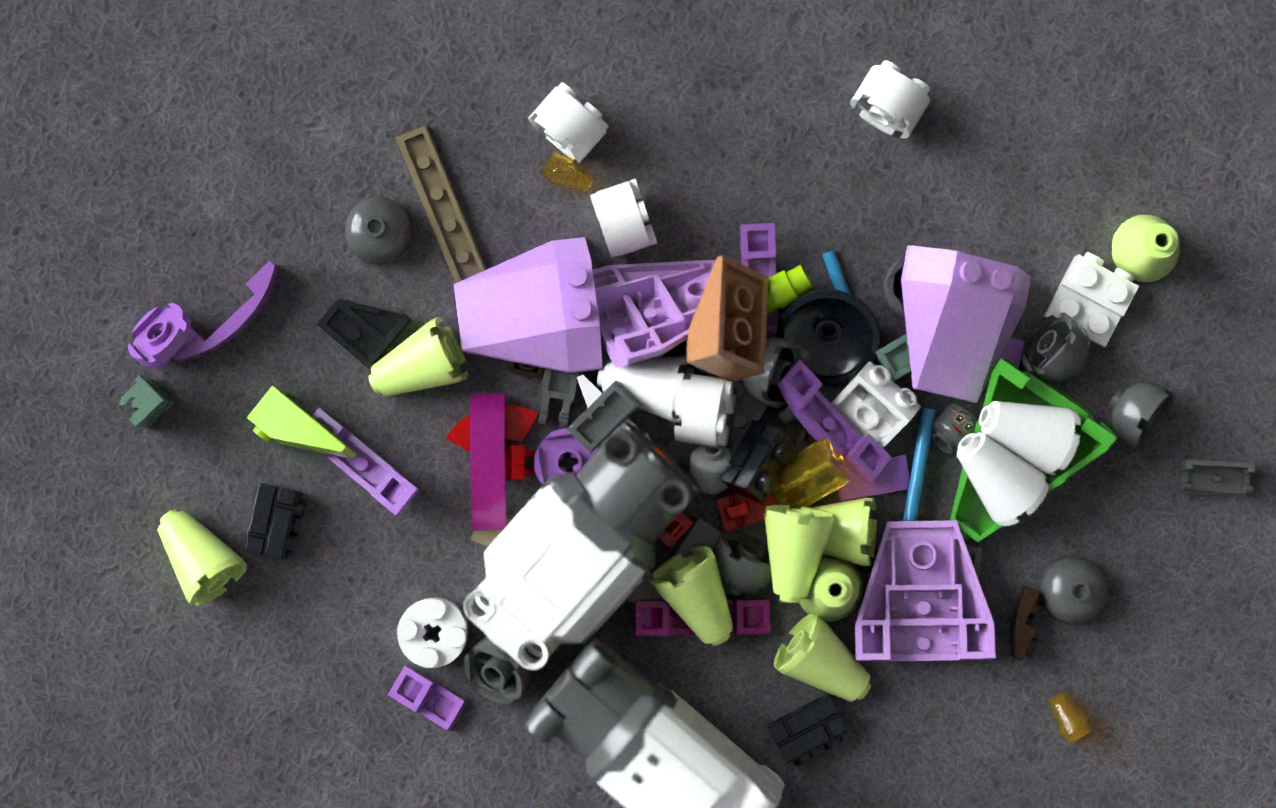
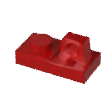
(741, 511)

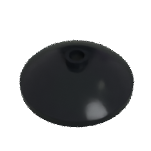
(837, 353)

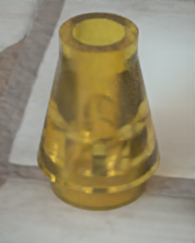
(566, 173)
(1069, 718)

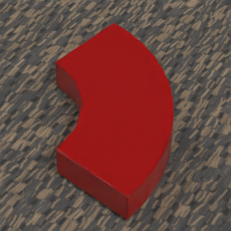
(518, 424)

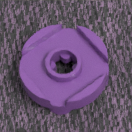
(161, 336)
(553, 449)

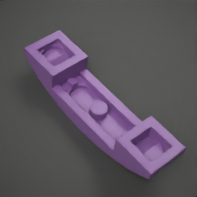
(759, 254)
(261, 285)
(822, 420)
(369, 468)

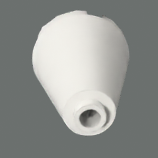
(651, 382)
(1033, 432)
(1001, 478)

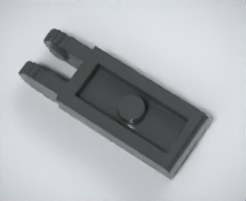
(558, 386)

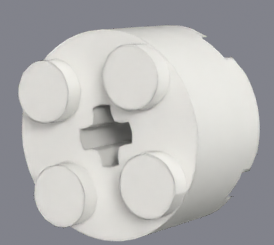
(891, 99)
(568, 123)
(623, 218)
(704, 410)
(431, 652)

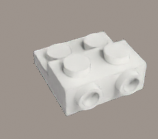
(1093, 296)
(876, 404)

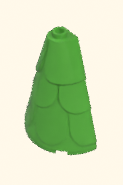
(1023, 387)

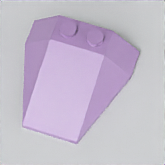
(647, 306)
(534, 309)
(959, 318)
(924, 599)

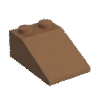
(730, 322)

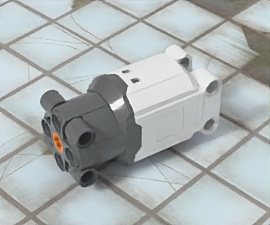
(579, 548)
(645, 738)

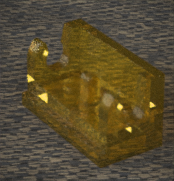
(811, 475)

